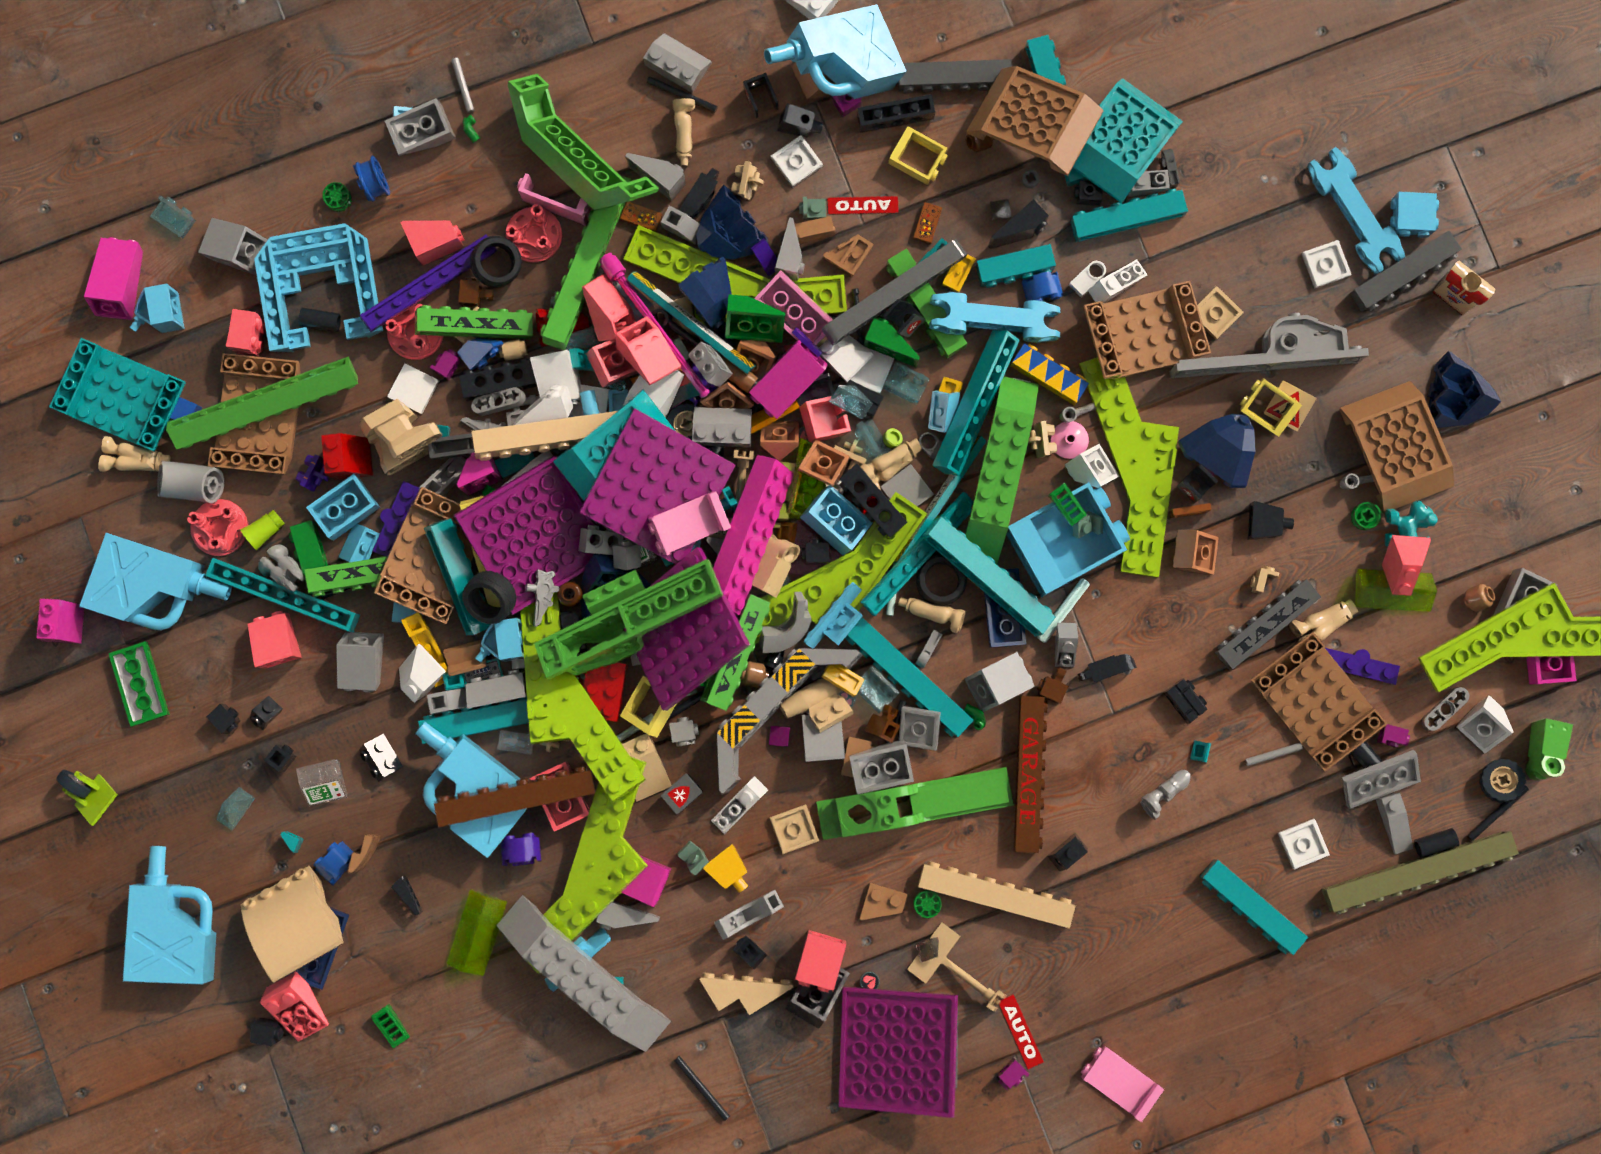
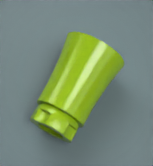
(262, 529)

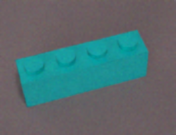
(1015, 265)

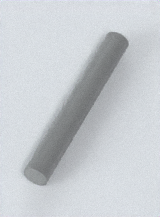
(463, 86)
(1273, 754)

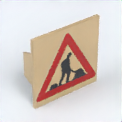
(1279, 405)

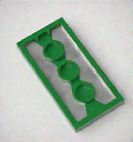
(138, 684)

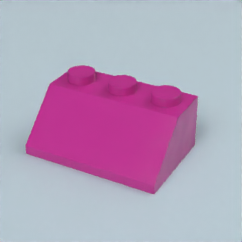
(477, 475)

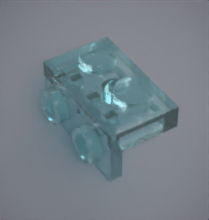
(172, 217)
(583, 339)
(906, 383)
(872, 438)
(877, 689)

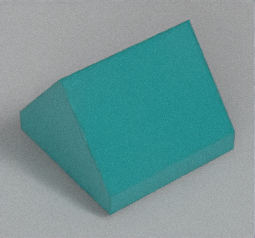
(453, 682)
(1200, 751)

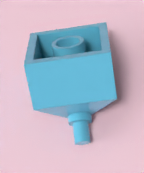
(159, 308)
(503, 641)

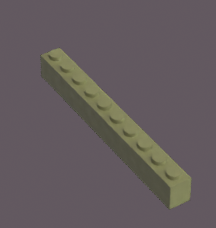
(1420, 871)

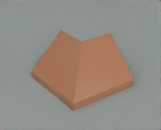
(759, 354)
(727, 397)
(780, 438)
(824, 463)

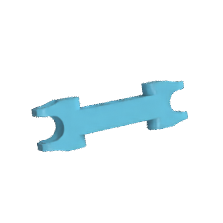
(1340, 185)
(964, 314)

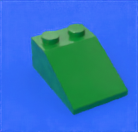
(753, 320)
(886, 340)

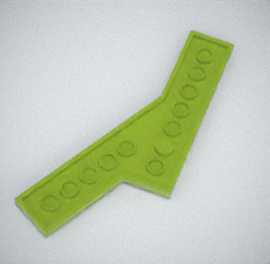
(677, 261)
(1145, 464)
(862, 566)
(1529, 628)
(564, 711)
(601, 866)

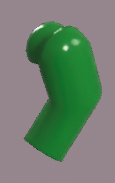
(469, 130)
(977, 716)

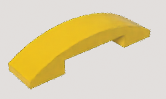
(421, 634)

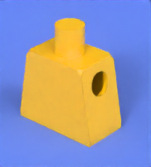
(728, 869)

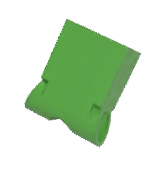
(1548, 748)

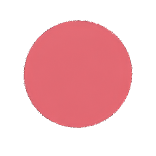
(535, 233)
(403, 338)
(217, 527)

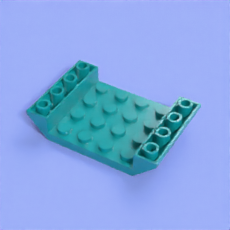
(1125, 140)
(117, 395)
(587, 457)

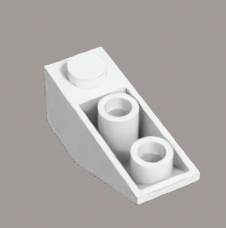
(1117, 282)
(739, 804)

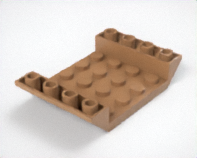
(1037, 117)
(1147, 331)
(263, 444)
(1400, 445)
(411, 569)
(1318, 702)

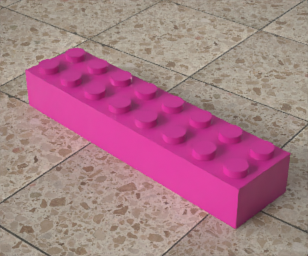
(751, 529)

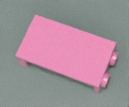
(578, 215)
(688, 523)
(1121, 1082)

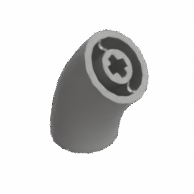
(189, 482)

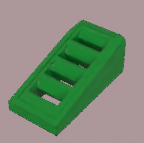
(1068, 494)
(385, 1030)

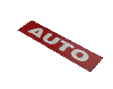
(861, 205)
(1020, 1032)

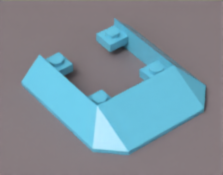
(310, 252)

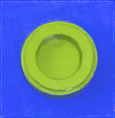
(892, 438)

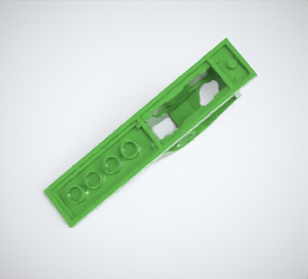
(636, 613)
(928, 802)

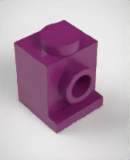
(844, 106)
(446, 364)
(1393, 736)
(1012, 1074)

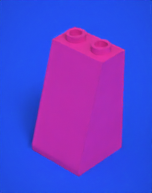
(114, 278)
(787, 379)
(60, 621)
(649, 883)

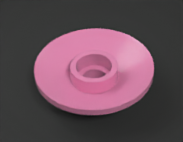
(1070, 449)

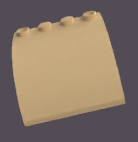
(291, 923)

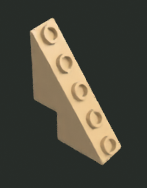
(751, 992)

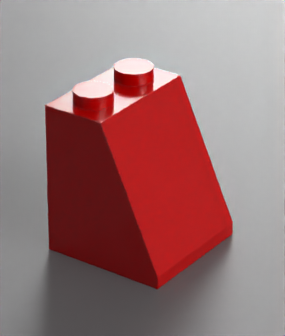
(346, 456)

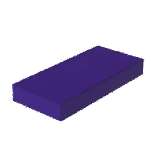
(765, 256)
(806, 341)

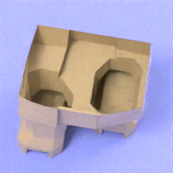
(396, 438)

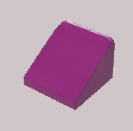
(779, 736)

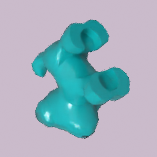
(1419, 517)

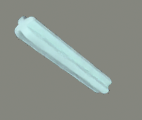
(1065, 608)

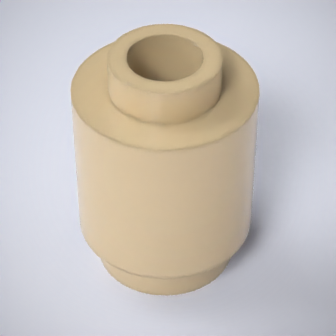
(513, 350)

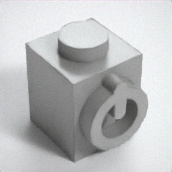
(683, 731)

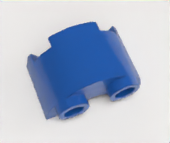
(1042, 286)
(335, 862)

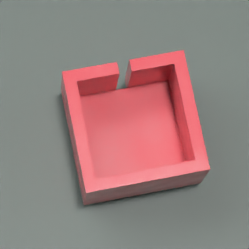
(246, 333)
(821, 420)

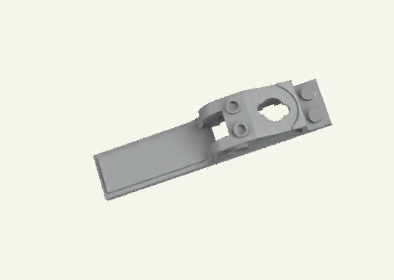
(1284, 346)

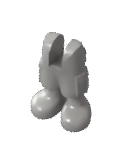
(287, 570)
(1165, 792)

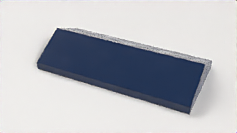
(1002, 627)
(317, 970)

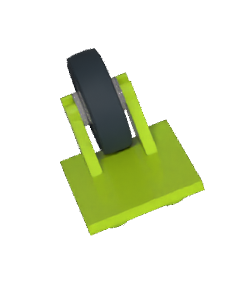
(91, 795)

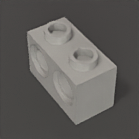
(710, 364)
(600, 545)

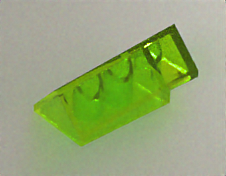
(804, 487)
(1375, 593)
(476, 933)

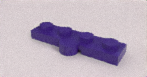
(394, 518)
(1362, 666)

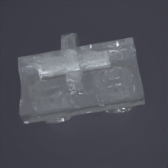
(515, 742)

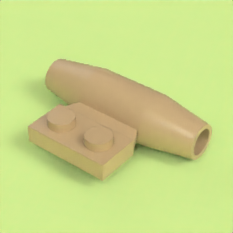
(821, 701)

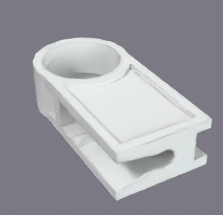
(1085, 280)

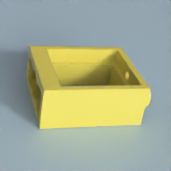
(911, 134)
(1286, 417)
(628, 713)

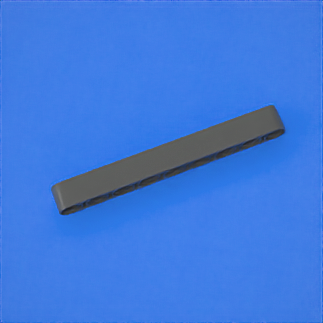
(896, 289)

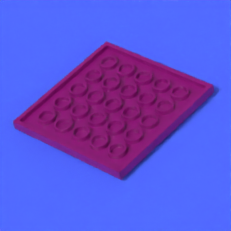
(649, 474)
(529, 528)
(692, 646)
(898, 1051)

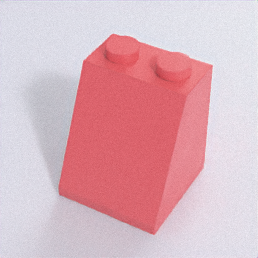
(432, 239)
(1404, 562)
(273, 640)
(820, 961)

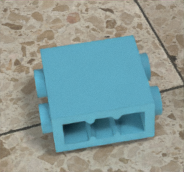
(1414, 214)

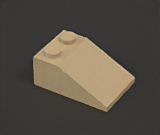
(654, 771)

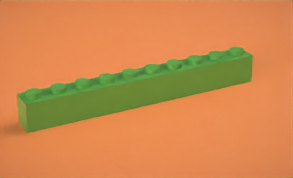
(581, 271)
(262, 403)

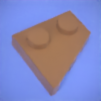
(850, 254)
(882, 902)

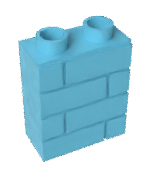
(1052, 552)

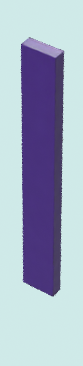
(422, 286)

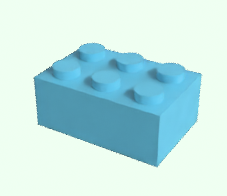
(343, 507)
(836, 520)

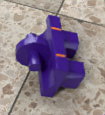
(314, 473)

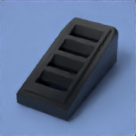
(405, 892)

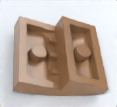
(361, 858)

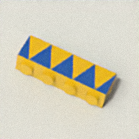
(1049, 374)

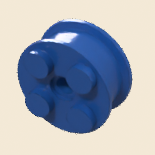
(371, 179)

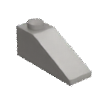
(790, 254)
(445, 476)
(1395, 822)
(621, 915)

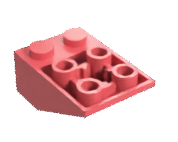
(607, 308)
(647, 350)
(294, 1006)

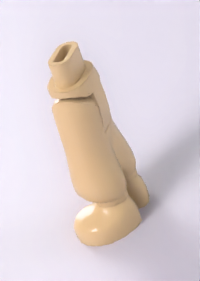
(683, 127)
(129, 457)
(890, 463)
(933, 612)
(1325, 621)

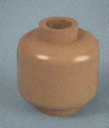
(1479, 597)
(754, 674)

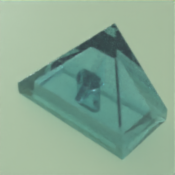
(851, 400)
(234, 808)

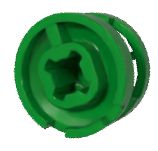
(337, 196)
(1365, 516)
(927, 903)

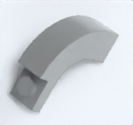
(791, 631)
(748, 914)

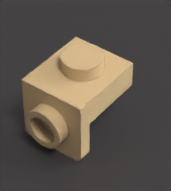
(1258, 581)

